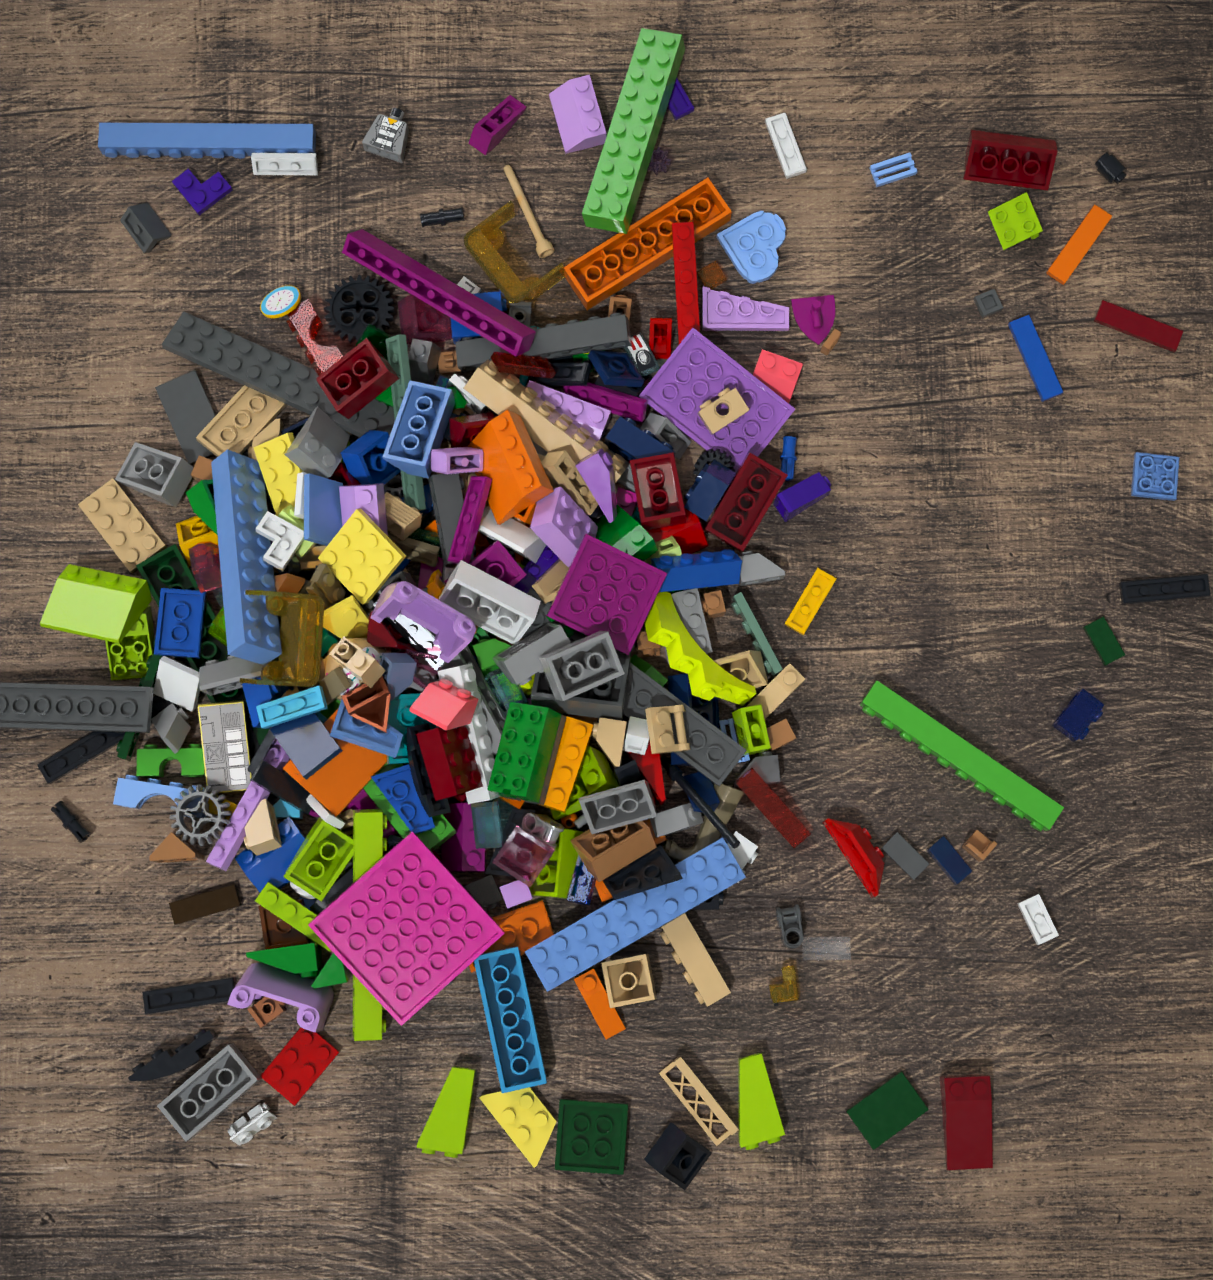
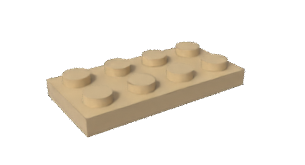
(240, 421)
(122, 525)

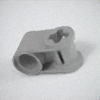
(542, 828)

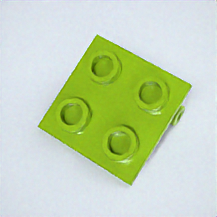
(1015, 221)

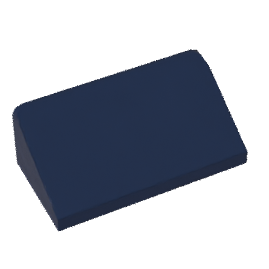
(705, 789)
(949, 860)

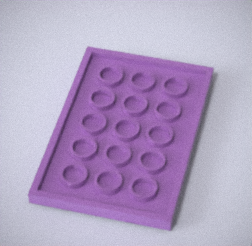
(699, 373)

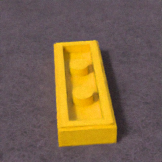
(810, 601)

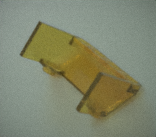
(482, 246)
(299, 638)

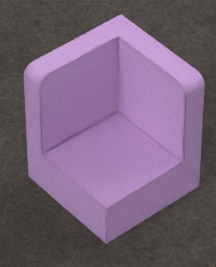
(515, 893)

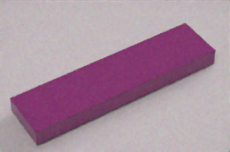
(615, 401)
(469, 519)

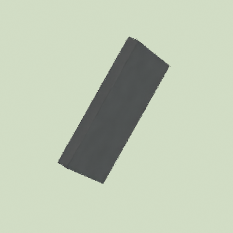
(188, 412)

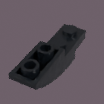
(166, 1063)

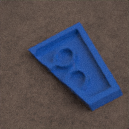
(401, 793)

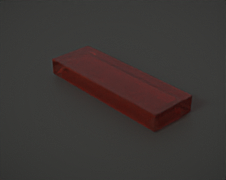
(523, 365)

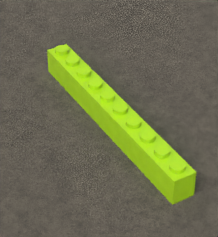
(367, 850)

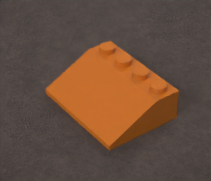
(512, 466)
(341, 777)

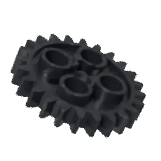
(360, 290)

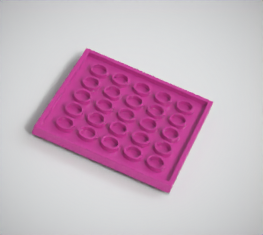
(406, 928)

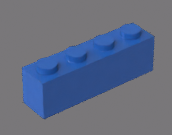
(699, 570)

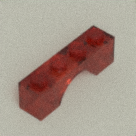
(307, 324)

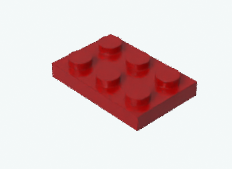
(299, 1064)

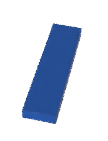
(1035, 358)

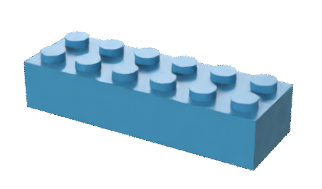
(510, 1019)

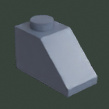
(398, 672)

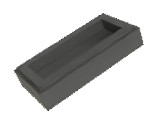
(905, 856)

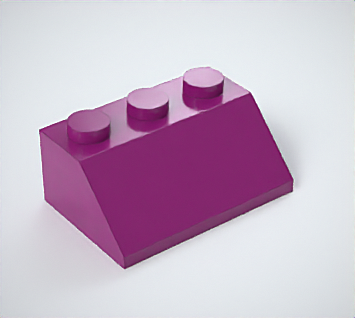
(460, 851)

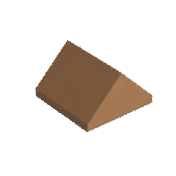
(175, 850)

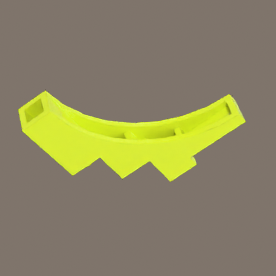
(685, 655)

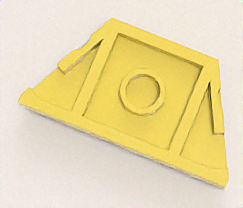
(523, 1119)

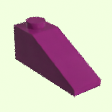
(496, 124)

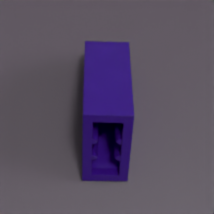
(802, 496)

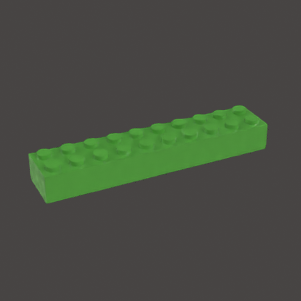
(633, 131)

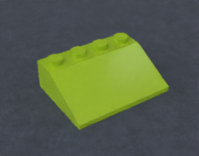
(95, 603)

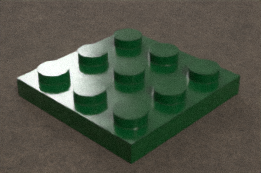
(591, 1136)

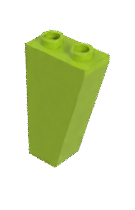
(756, 1104)
(450, 1116)

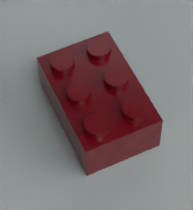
(449, 761)

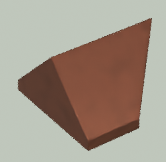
(370, 704)

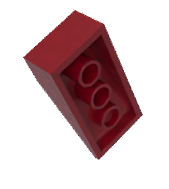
(967, 1121)

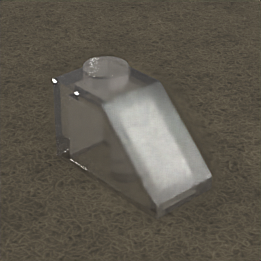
(826, 948)

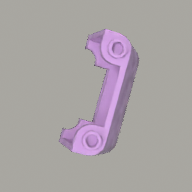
(451, 627)
(285, 987)

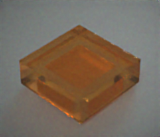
(711, 275)

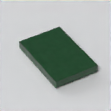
(887, 1110)

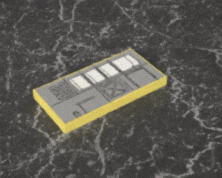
(225, 745)

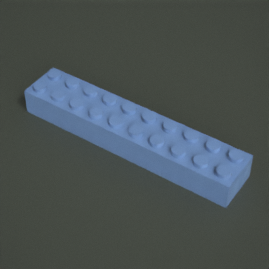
(239, 508)
(633, 916)

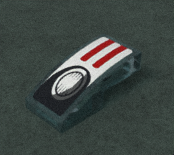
(641, 355)

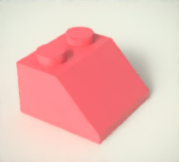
(778, 373)
(445, 705)

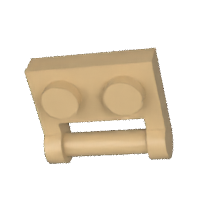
(661, 729)

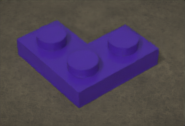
(202, 195)

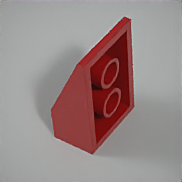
(651, 771)

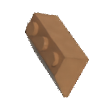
(613, 849)

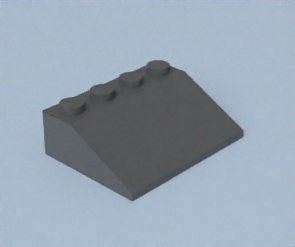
(601, 701)

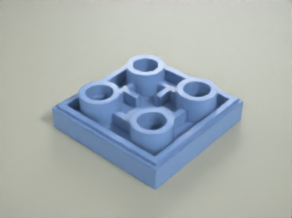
(1155, 476)

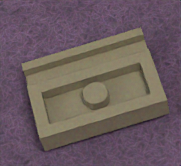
(326, 586)

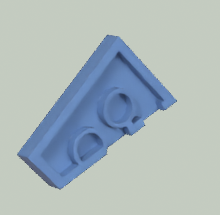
(364, 735)

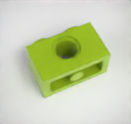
(751, 729)

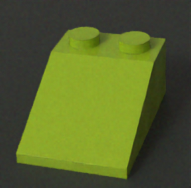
(320, 859)

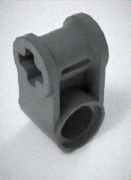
(790, 924)

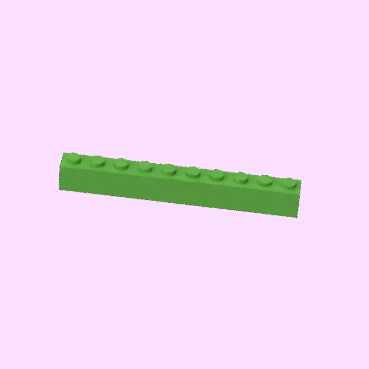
(961, 756)

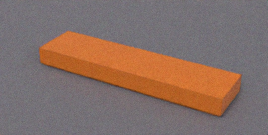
(1079, 244)

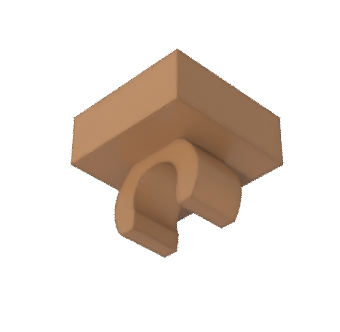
(448, 363)

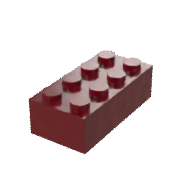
(745, 502)

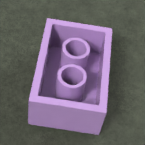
(561, 524)

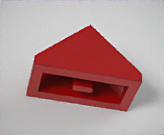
(660, 337)

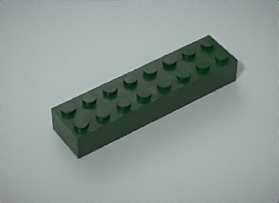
(172, 571)

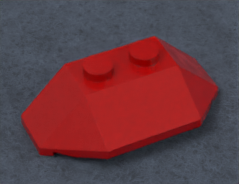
(859, 852)

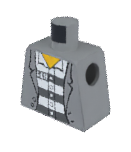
(388, 136)

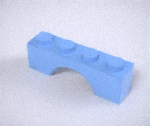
(134, 793)

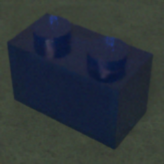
(1078, 715)

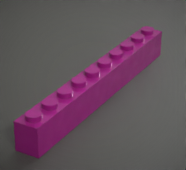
(439, 292)

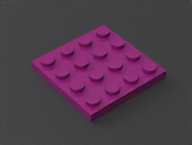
(606, 593)

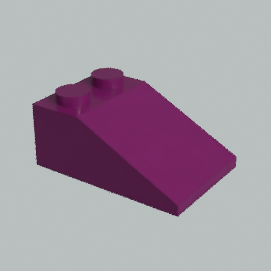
(498, 563)

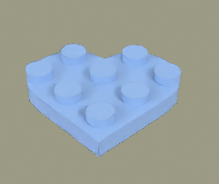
(753, 245)

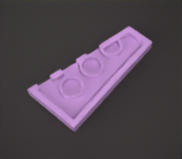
(737, 313)

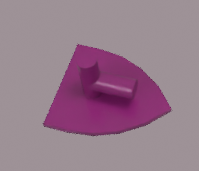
(814, 316)

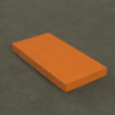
(522, 928)

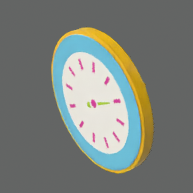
(280, 301)

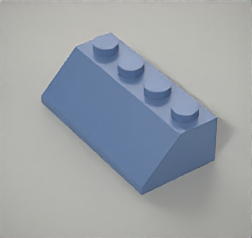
(419, 428)

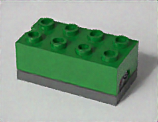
(527, 753)

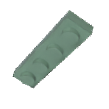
(752, 627)

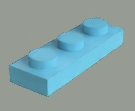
(291, 707)

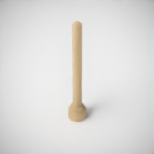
(544, 247)

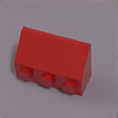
(687, 535)

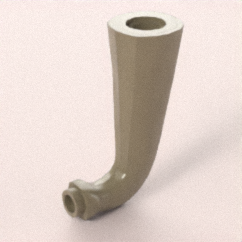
(708, 834)

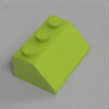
(558, 872)

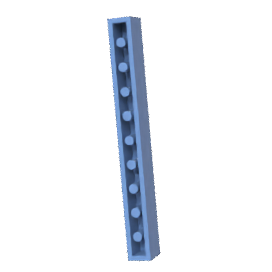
(204, 139)

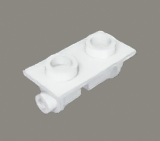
(243, 1130)

